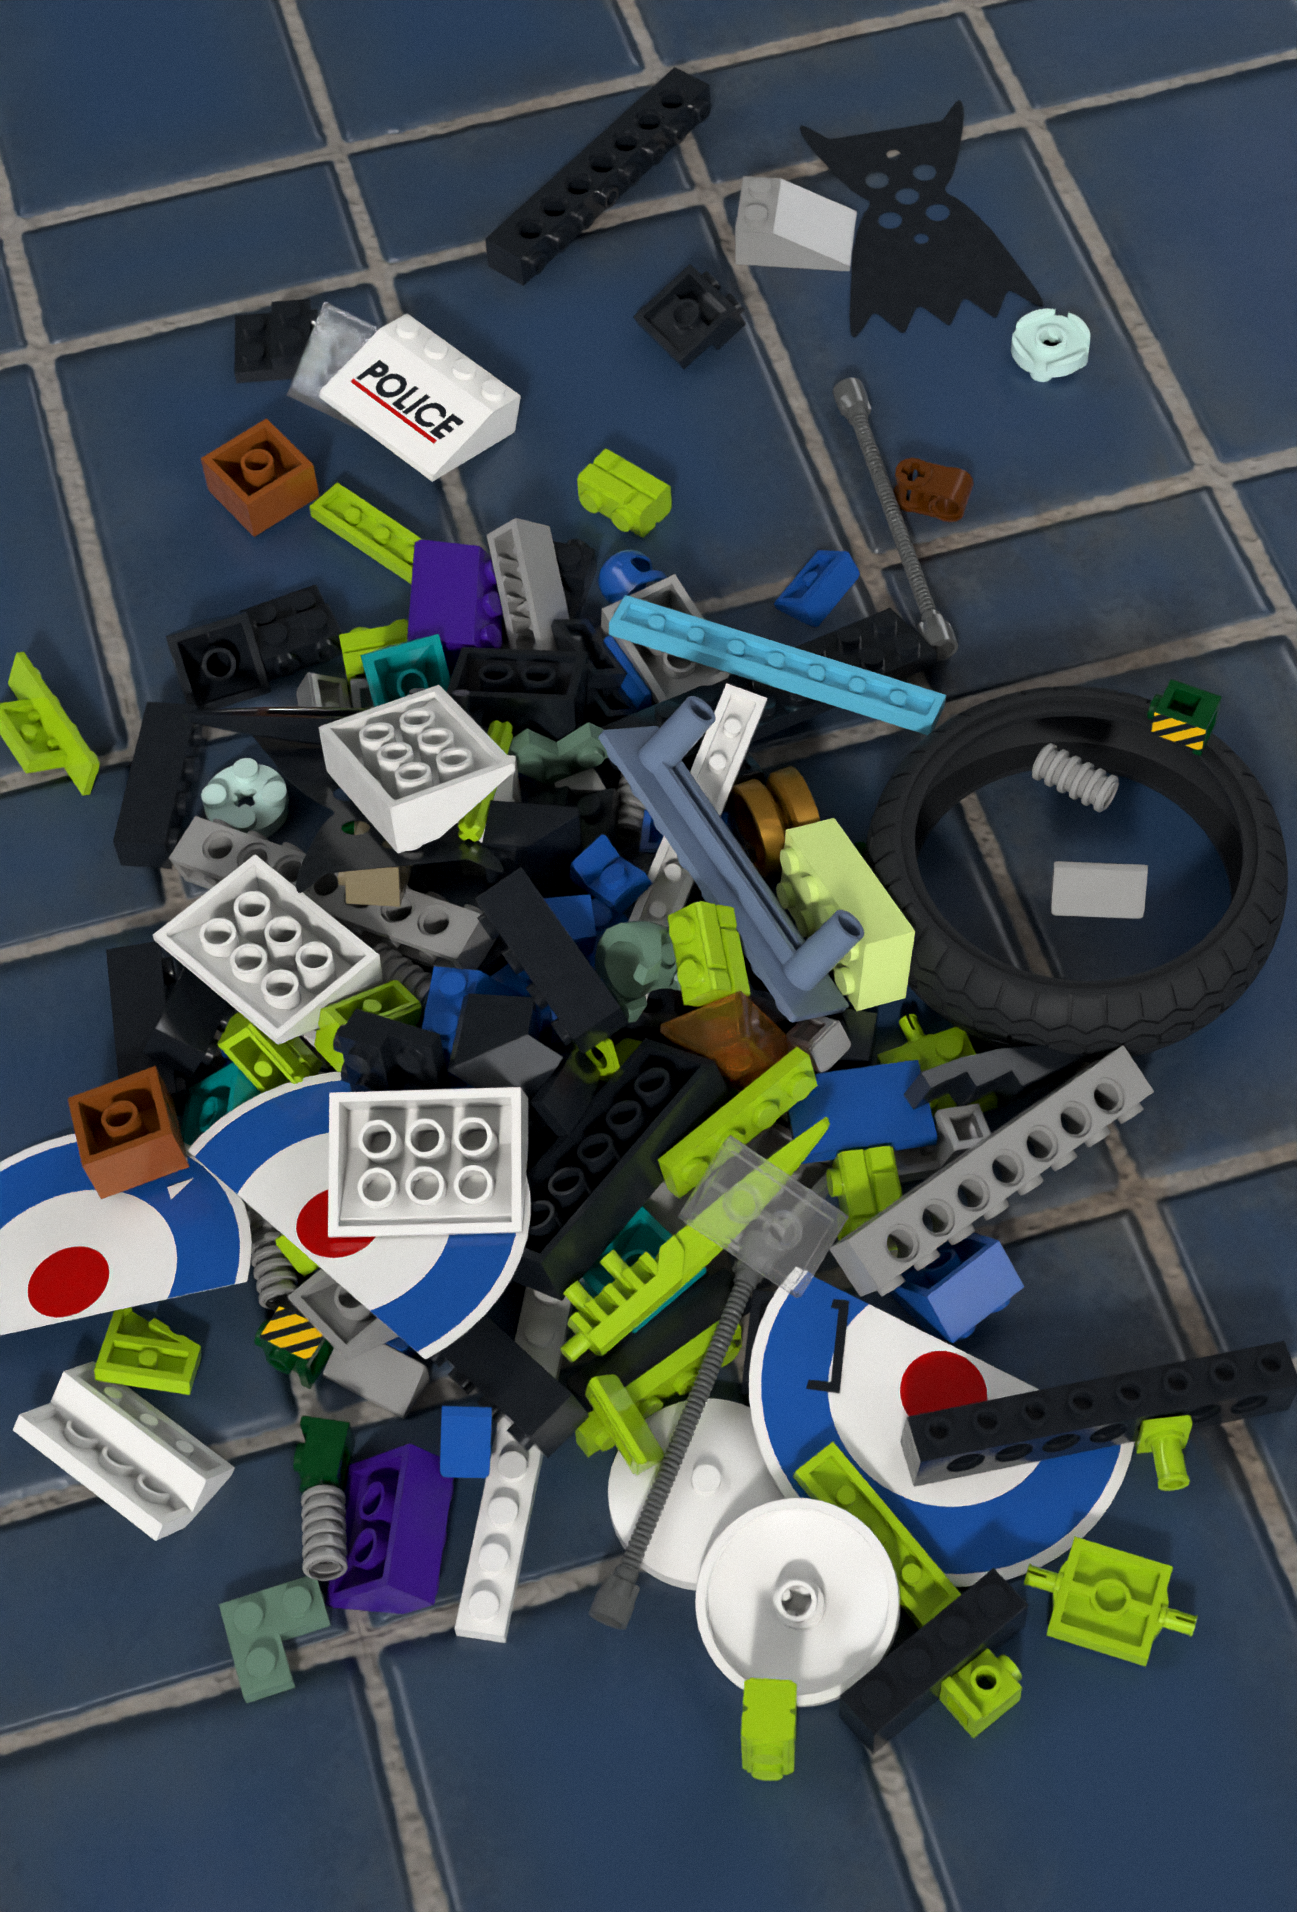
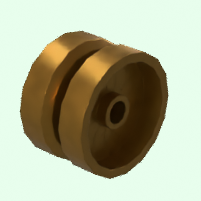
(769, 811)

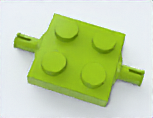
(931, 1052)
(1110, 1601)

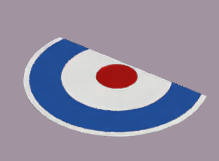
(88, 1255)
(418, 1285)
(898, 1372)

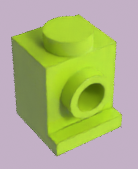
(979, 1707)

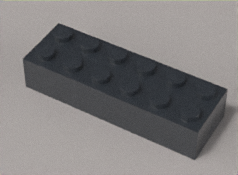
(609, 1162)

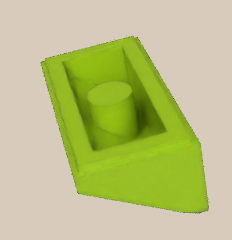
(624, 1423)

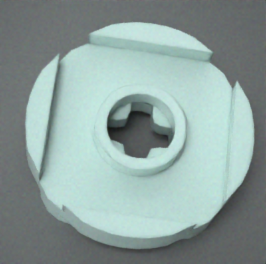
(1050, 361)
(247, 780)

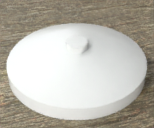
(715, 1486)
(798, 1598)

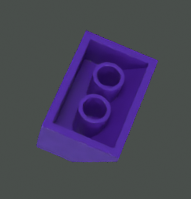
(454, 597)
(393, 1532)

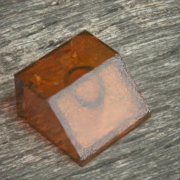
(732, 1035)

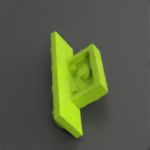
(41, 730)

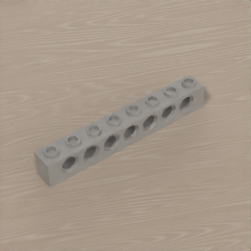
(414, 929)
(865, 1252)

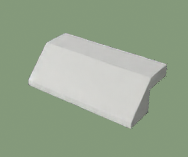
(125, 1451)

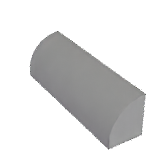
(527, 583)

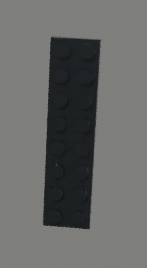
(876, 643)

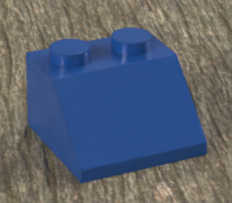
(446, 997)
(959, 1287)

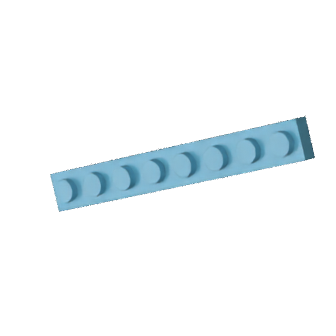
(777, 665)

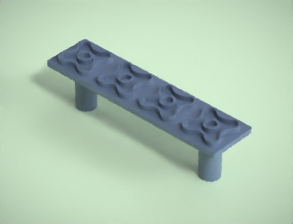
(706, 848)

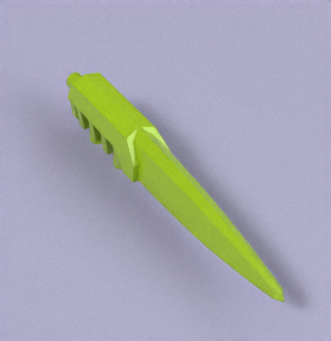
(652, 1282)

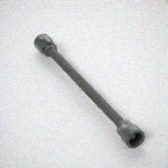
(933, 628)
(619, 1591)

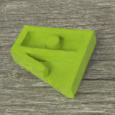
(147, 1355)

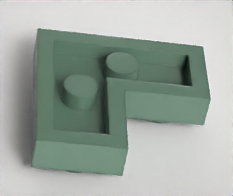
(554, 761)
(259, 1626)

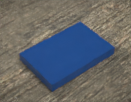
(864, 1111)

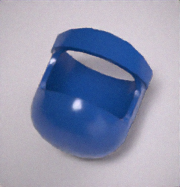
(626, 574)

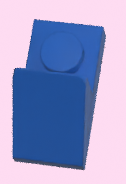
(608, 875)
(465, 1441)

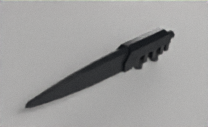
(298, 723)

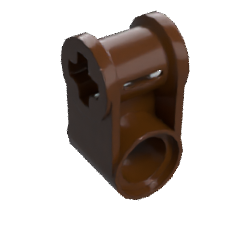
(936, 490)

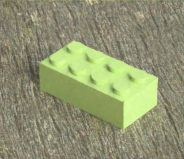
(829, 874)

